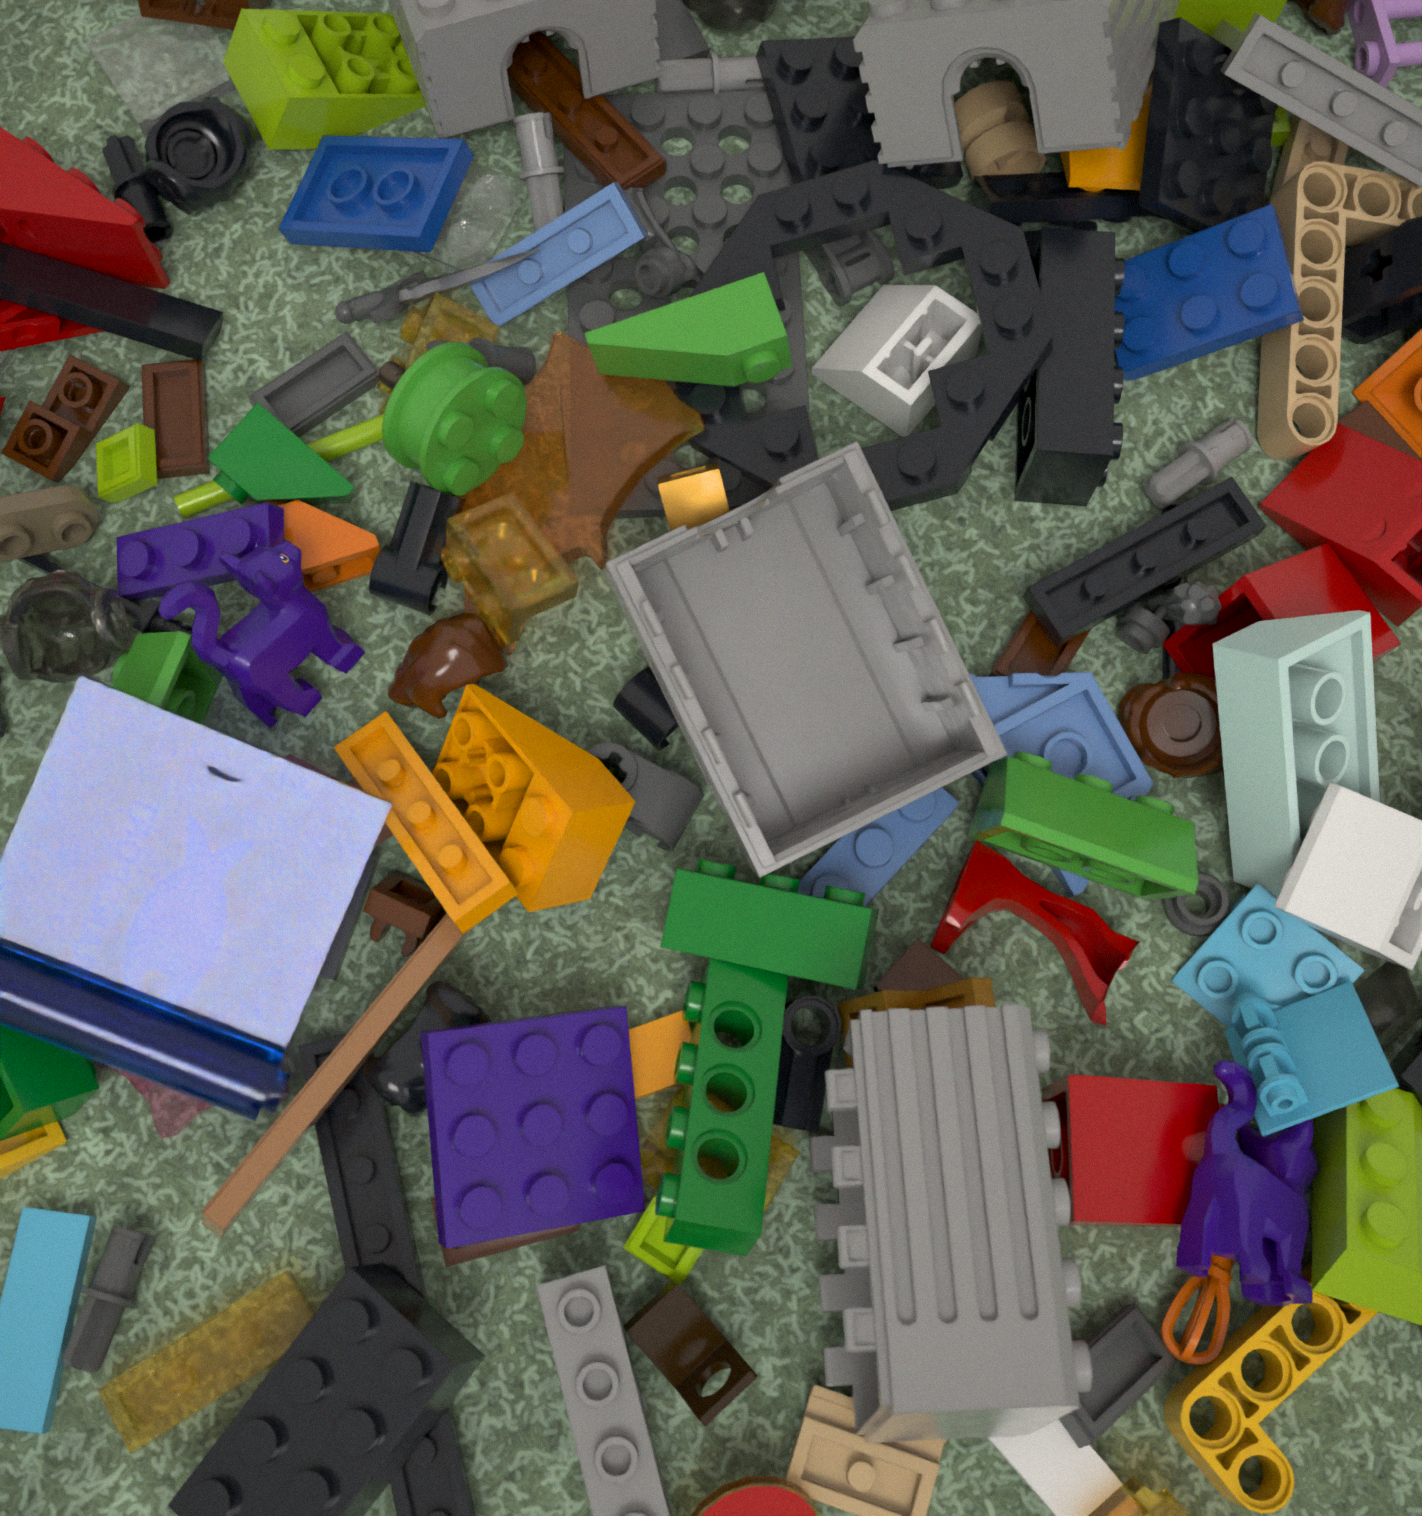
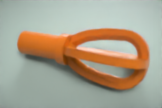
(1214, 1284)

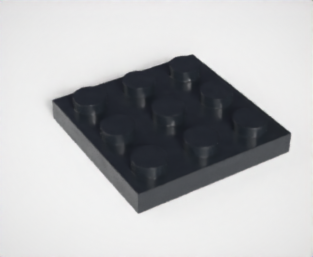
(824, 110)
(1203, 134)

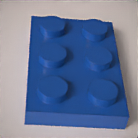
(377, 192)
(1206, 294)

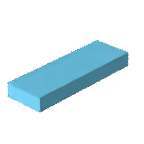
(39, 1313)

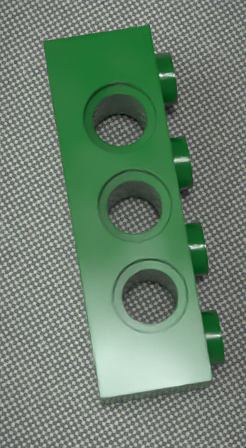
(727, 1211)

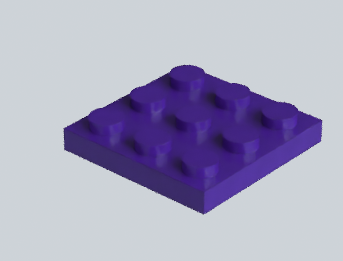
(531, 1124)

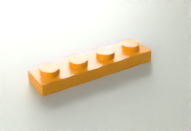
(427, 823)

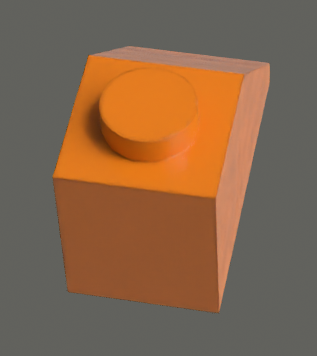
(329, 546)

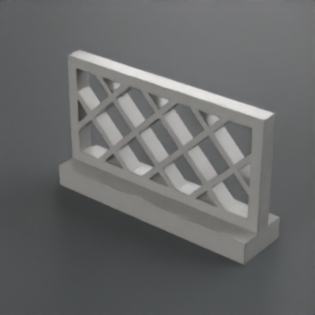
(1325, 93)

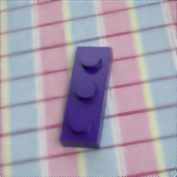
(188, 550)

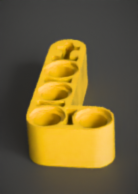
(1241, 1409)

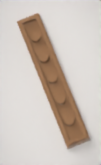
(331, 1078)

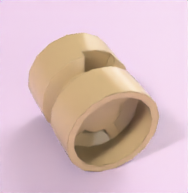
(997, 131)

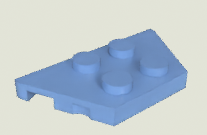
(1071, 727)

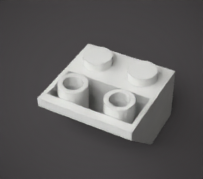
(891, 347)
(1360, 876)

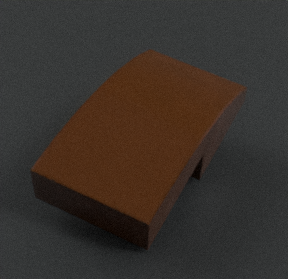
(59, 431)

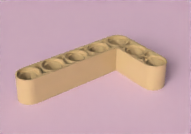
(1319, 216)

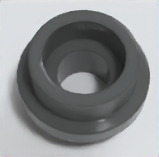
(1216, 902)

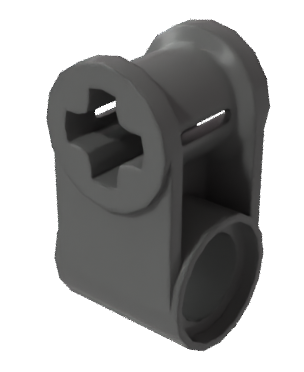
(851, 265)
(662, 796)

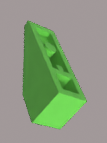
(705, 339)

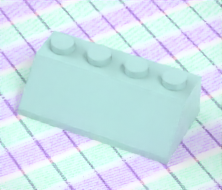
(1291, 722)

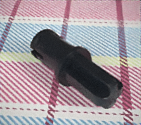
(132, 186)

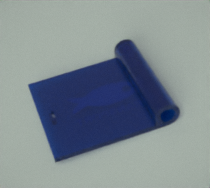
(174, 907)

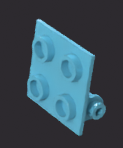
(1264, 955)
(1307, 1055)

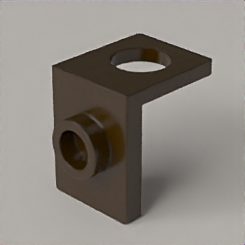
(688, 1350)

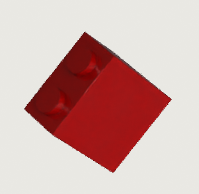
(1294, 587)
(1129, 1147)

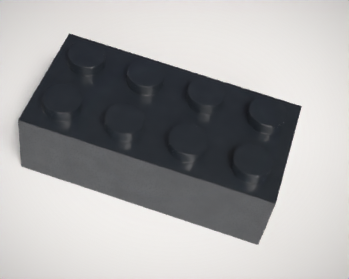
(1068, 404)
(337, 1407)

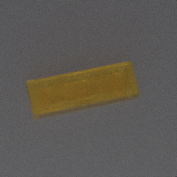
(207, 1362)

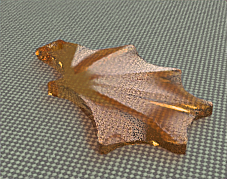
(584, 451)

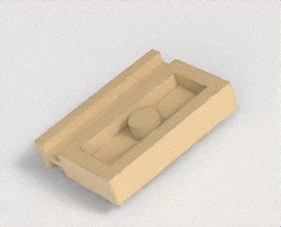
(857, 1475)

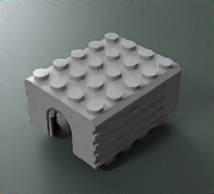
(467, 46)
(1076, 56)
(805, 661)
(948, 1228)

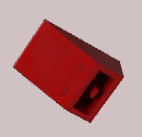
(69, 219)
(1368, 510)

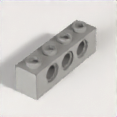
(603, 1396)

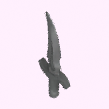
(416, 288)

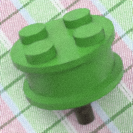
(453, 416)

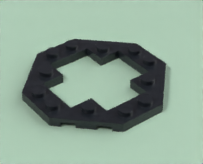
(928, 232)

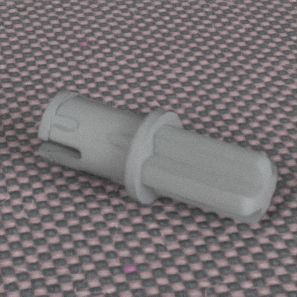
(710, 74)
(540, 166)
(1199, 462)

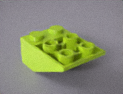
(320, 73)

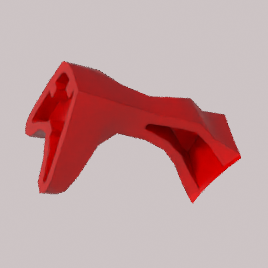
(1081, 936)

